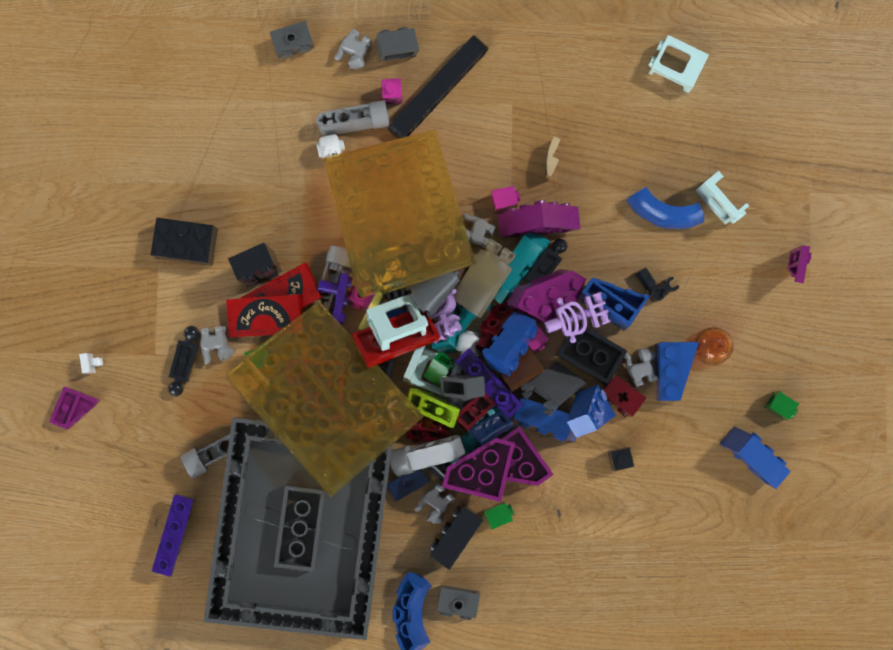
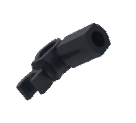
(655, 292)

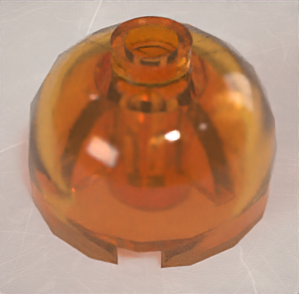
(714, 346)

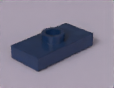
(491, 427)
(407, 484)

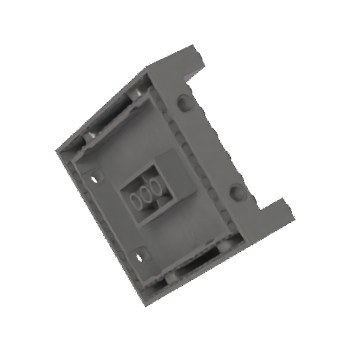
(289, 549)

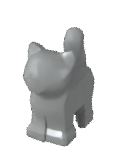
(355, 48)
(478, 230)
(213, 342)
(642, 369)
(438, 502)

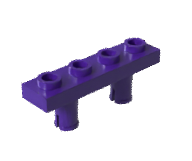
(339, 290)
(493, 386)
(173, 535)

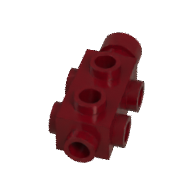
(498, 315)
(427, 430)

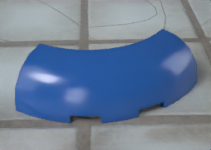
(665, 215)
(408, 612)

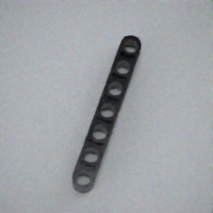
(438, 88)

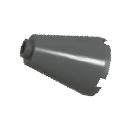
(433, 292)

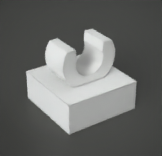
(89, 363)

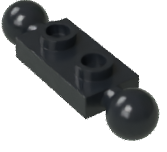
(548, 261)
(183, 361)

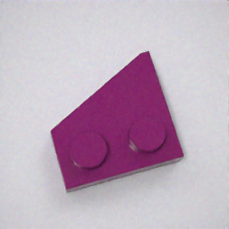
(798, 262)
(72, 407)

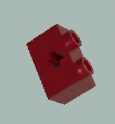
(633, 397)
(474, 412)

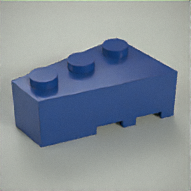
(621, 303)
(511, 343)
(673, 368)
(589, 411)
(532, 415)
(756, 456)

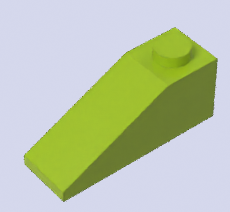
(434, 406)

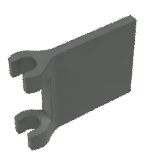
(554, 385)

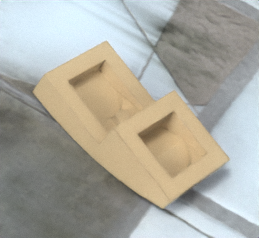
(551, 162)

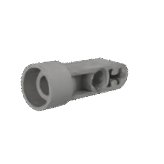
(375, 117)
(337, 260)
(409, 459)
(197, 460)

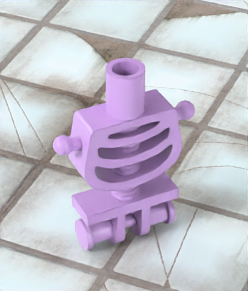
(560, 322)
(444, 326)

